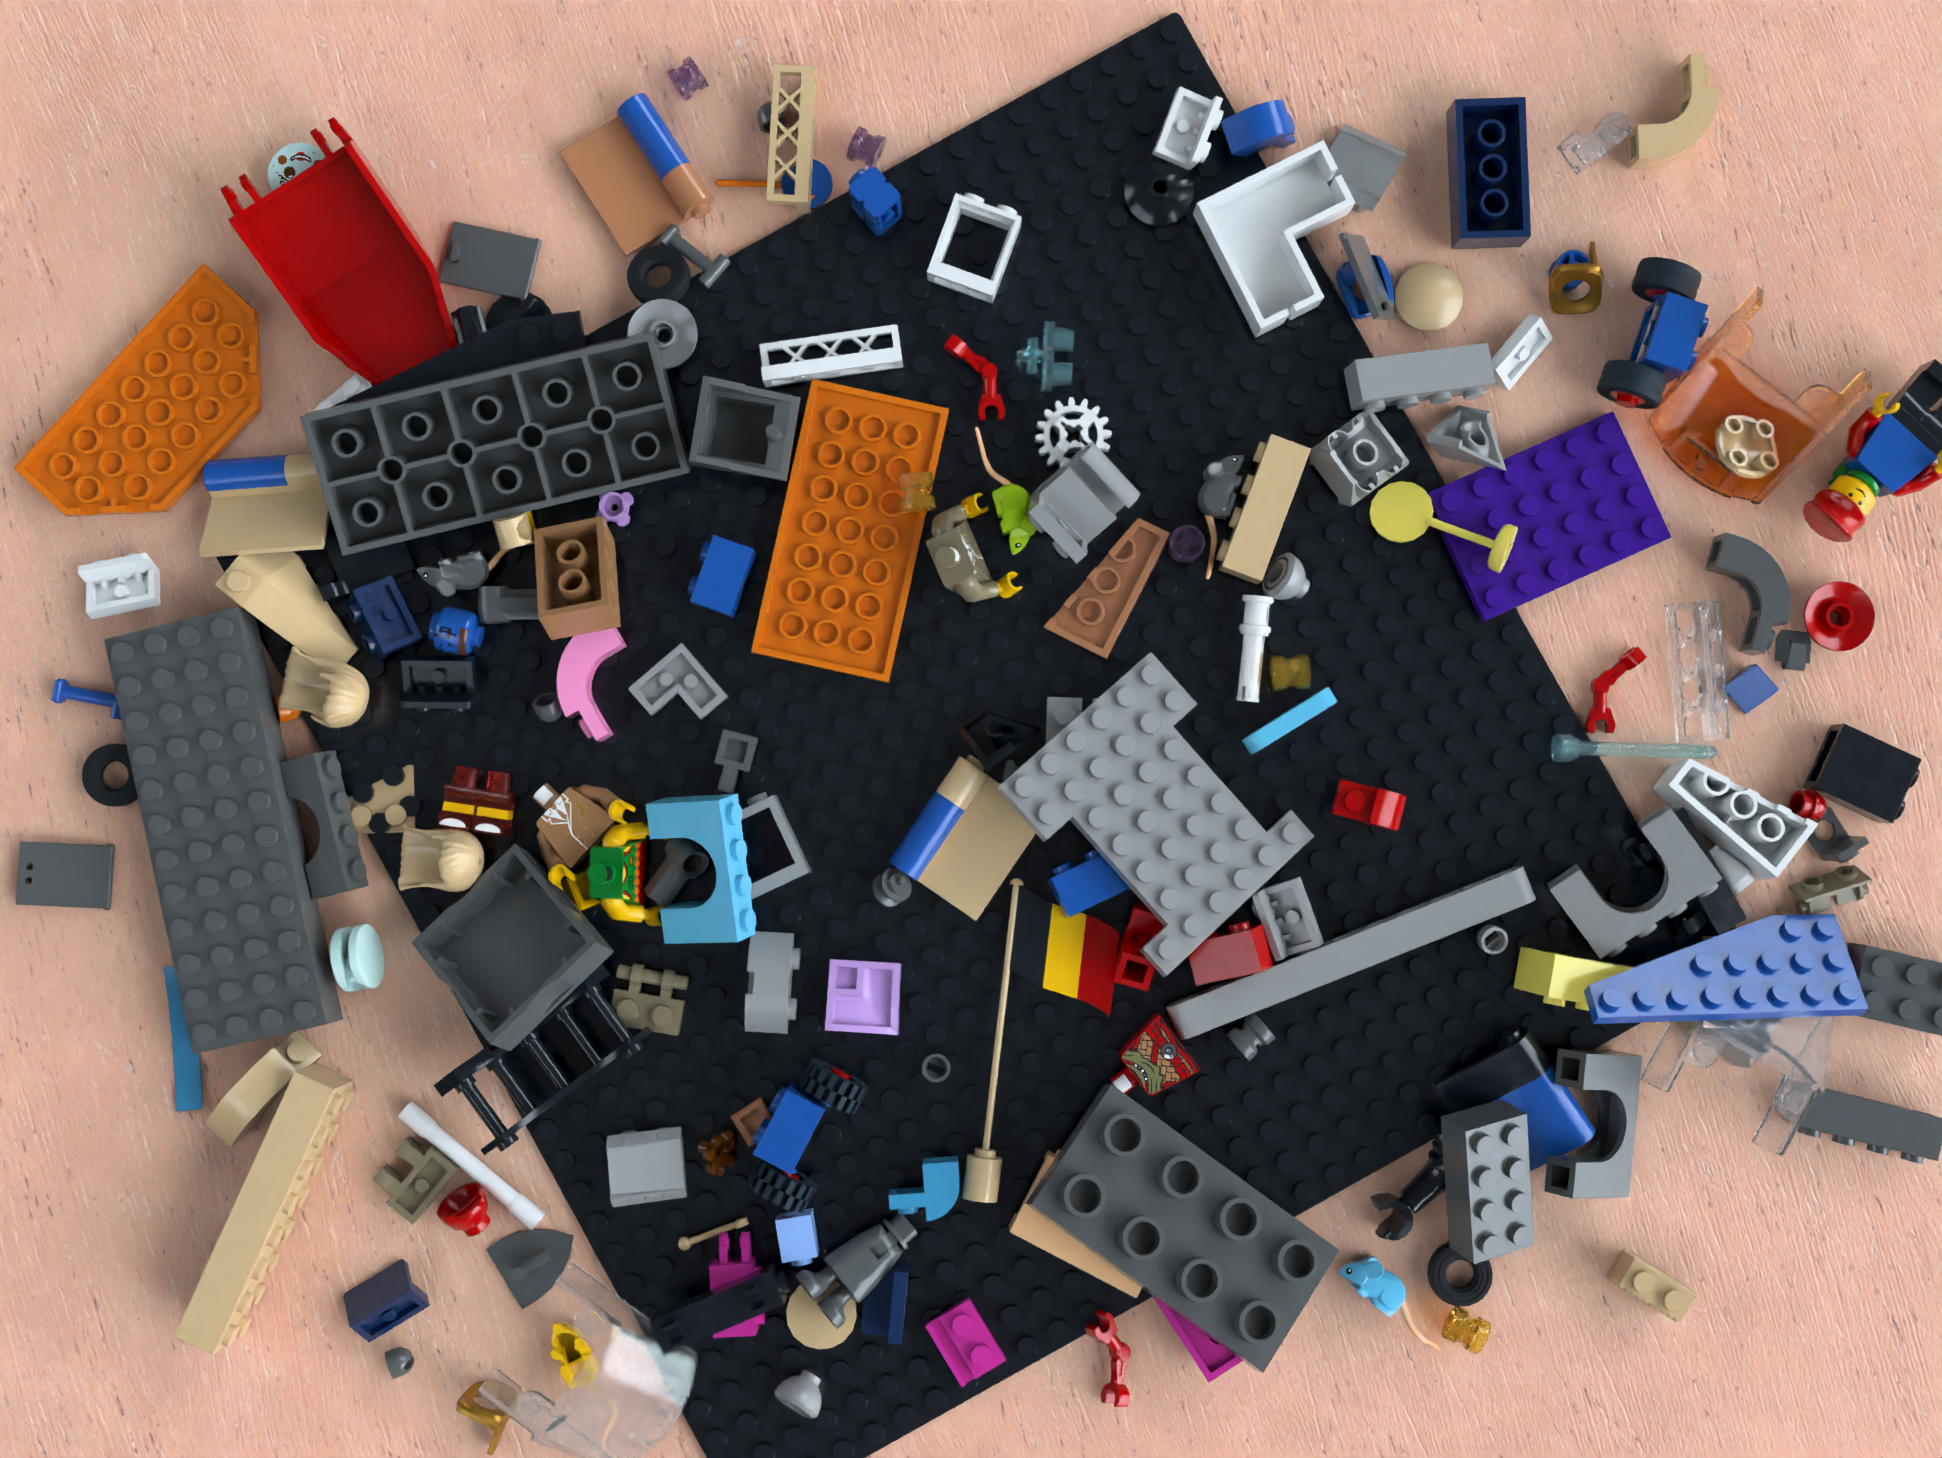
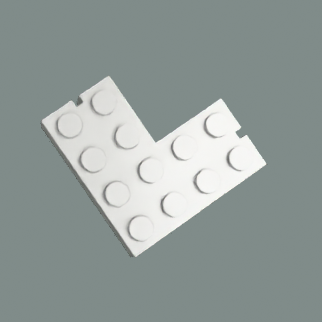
(1256, 232)

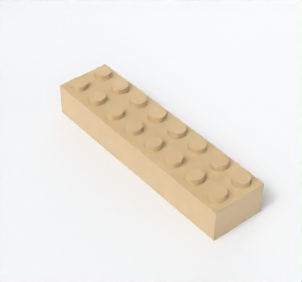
(265, 1208)

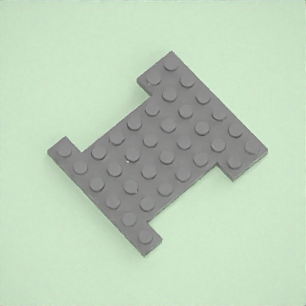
(1153, 810)

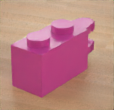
(728, 1269)

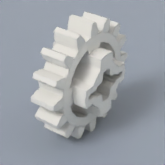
(1061, 425)

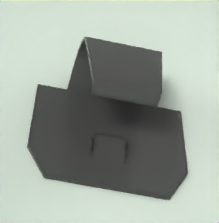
(1793, 649)

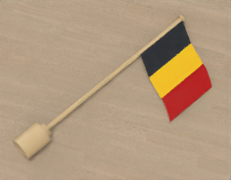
(1058, 954)

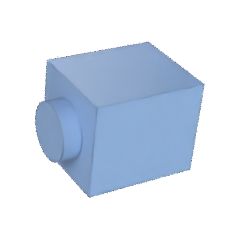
(797, 1237)

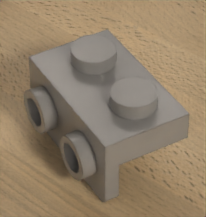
(1286, 918)

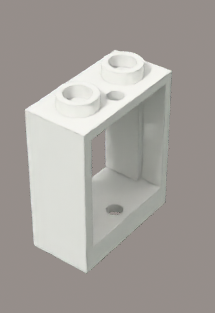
(961, 280)

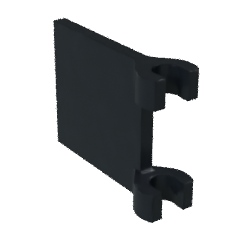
(363, 567)

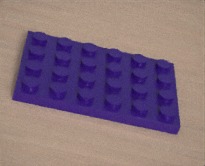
(1574, 508)

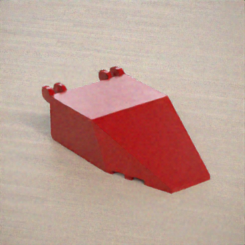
(348, 262)

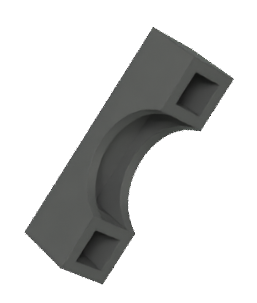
(338, 860)

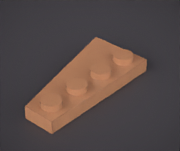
(1106, 598)

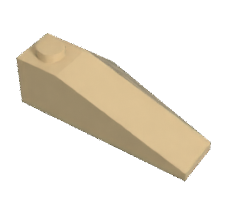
(289, 602)

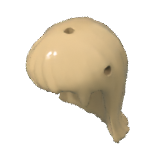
(324, 688)
(440, 859)

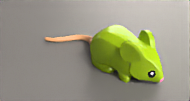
(1011, 505)

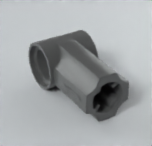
(504, 604)
(682, 862)

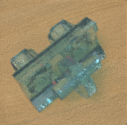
(1053, 340)

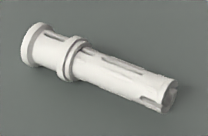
(1255, 630)

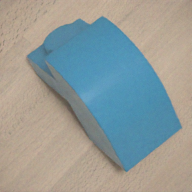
(939, 1191)

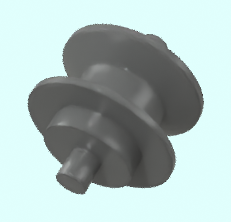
(891, 887)

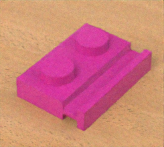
(965, 1341)

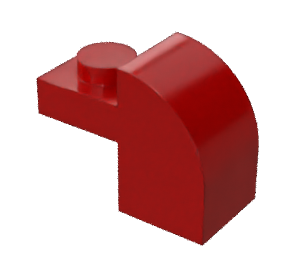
(1368, 805)
(1131, 965)

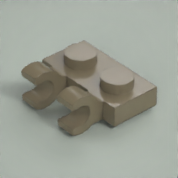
(422, 1185)

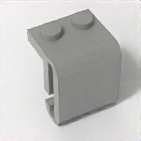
(1080, 501)

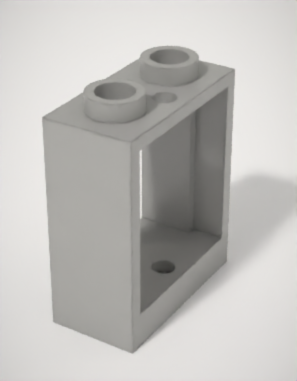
(801, 867)

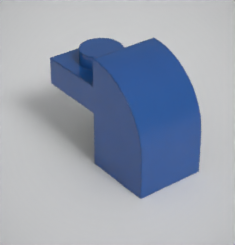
(1259, 128)

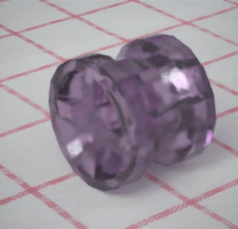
(687, 78)
(866, 147)

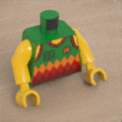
(619, 874)

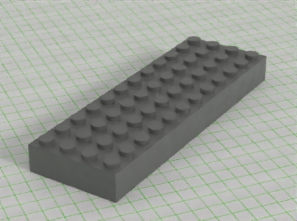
(222, 829)

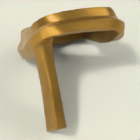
(1587, 272)
(491, 1418)

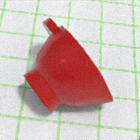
(465, 1209)

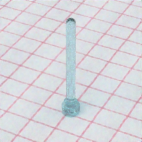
(1566, 748)

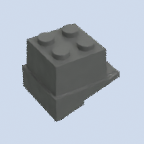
(744, 429)

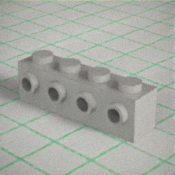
(1419, 377)

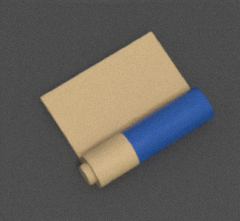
(264, 506)
(964, 839)

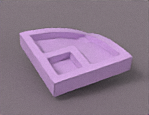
(863, 997)

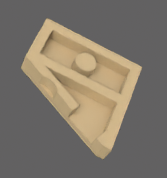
(386, 801)

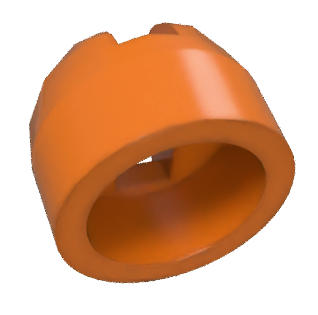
(285, 715)

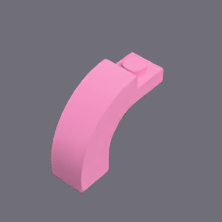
(575, 678)

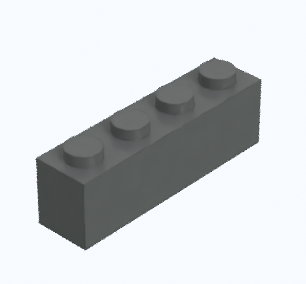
(1874, 1123)

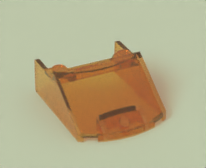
(1725, 387)

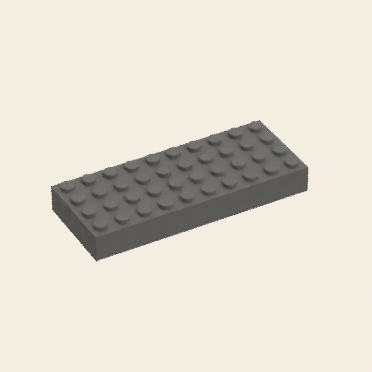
(497, 442)

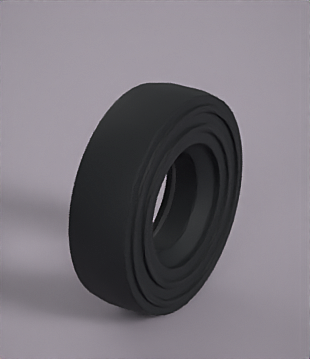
(653, 257)
(94, 781)
(1453, 1295)

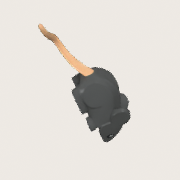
(1217, 496)
(463, 573)

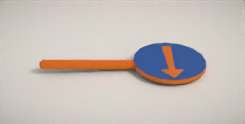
(820, 191)

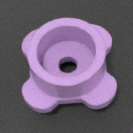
(623, 502)

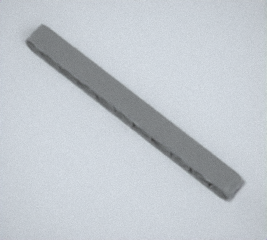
(1351, 952)

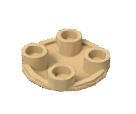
(1428, 297)
(1747, 446)

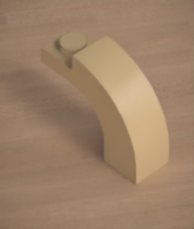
(1661, 143)
(259, 1088)

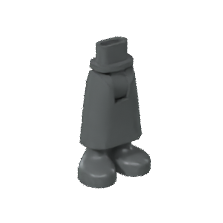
(858, 1265)

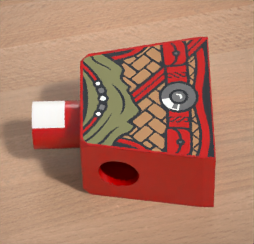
(1153, 1059)

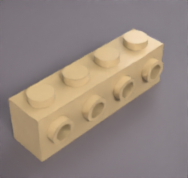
(1263, 509)

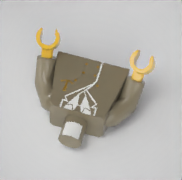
(959, 556)

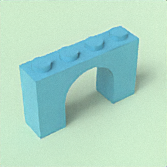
(717, 826)

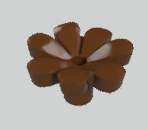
(718, 1152)

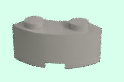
(770, 982)

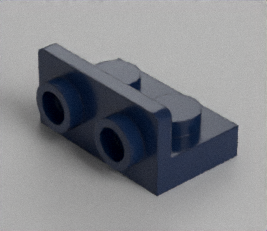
(382, 617)

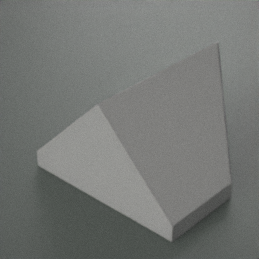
(1467, 437)

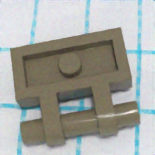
(643, 1009)

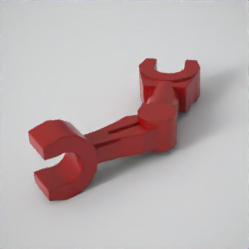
(988, 372)
(1600, 688)
(1115, 1391)

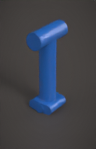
(63, 691)

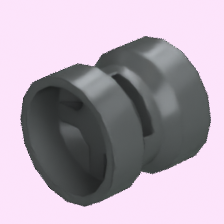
(1252, 1034)

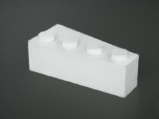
(1735, 817)

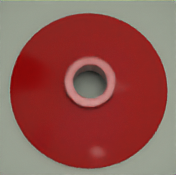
(1854, 613)

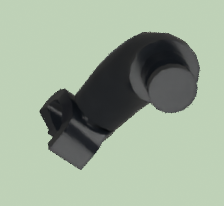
(1416, 1195)

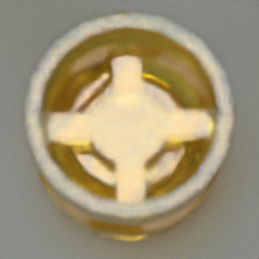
(916, 492)
(1290, 672)
(1466, 1330)

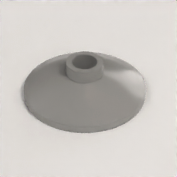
(670, 317)

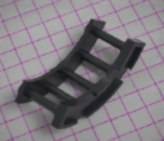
(494, 1059)

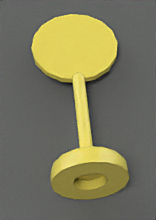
(1406, 511)

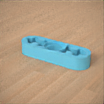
(1289, 720)

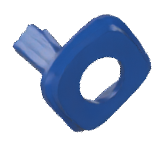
(1345, 278)

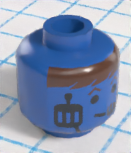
(455, 631)

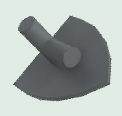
(531, 1261)

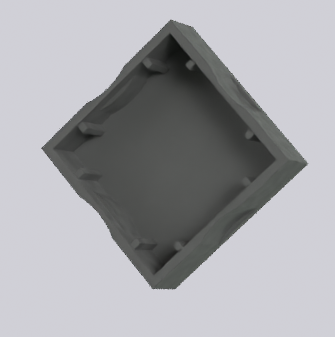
(512, 948)

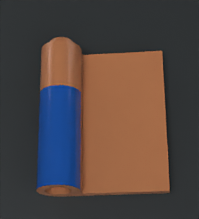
(637, 175)

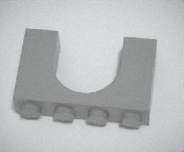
(1685, 876)

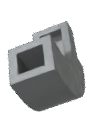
(1761, 580)

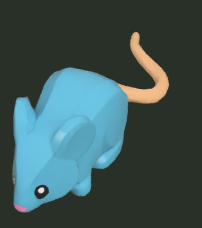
(1382, 1288)

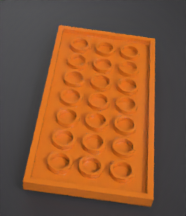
(841, 539)

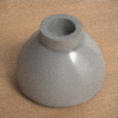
(1285, 578)
(801, 1394)

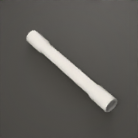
(515, 1202)

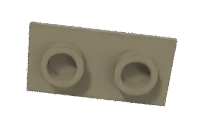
(1844, 883)

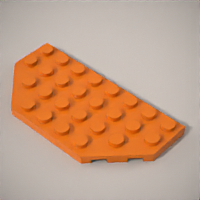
(156, 408)

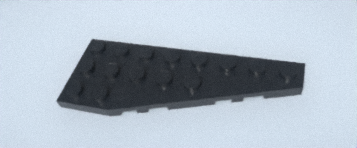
(500, 346)

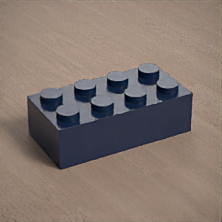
(1488, 173)

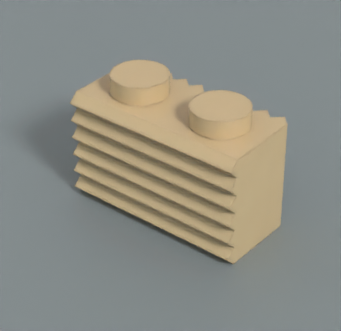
(1651, 1286)

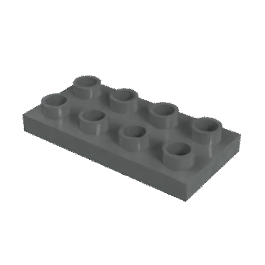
(1183, 1227)

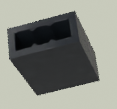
(1863, 773)

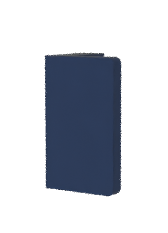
(384, 1301)
(885, 1305)

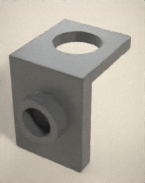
(1840, 846)

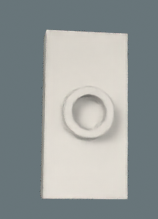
(1520, 351)

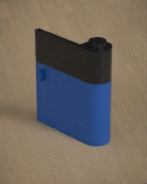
(1525, 1079)

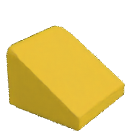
(579, 891)

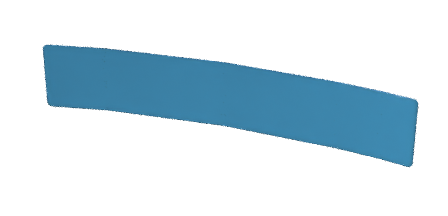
(186, 1064)

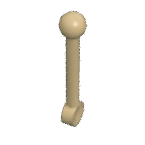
(685, 1242)

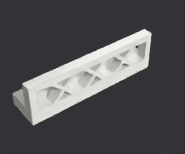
(832, 364)

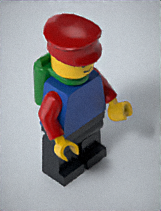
(1887, 454)

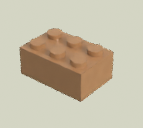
(576, 578)

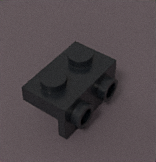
(438, 682)

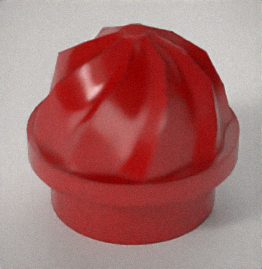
(1807, 804)

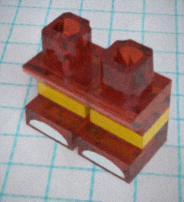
(478, 808)

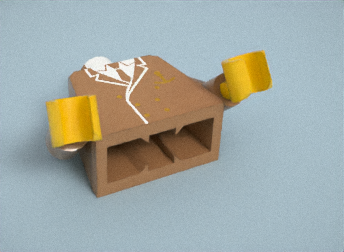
(574, 825)

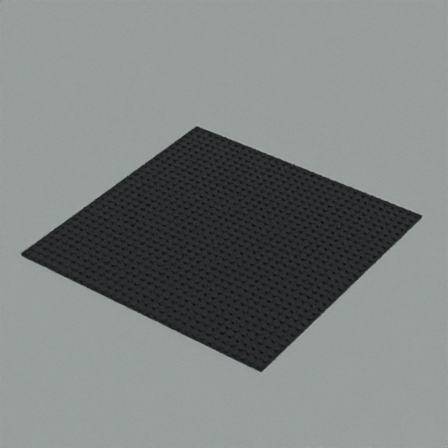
(1424, 709)

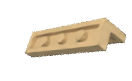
(805, 142)

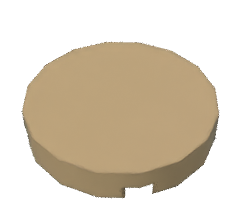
(811, 1325)

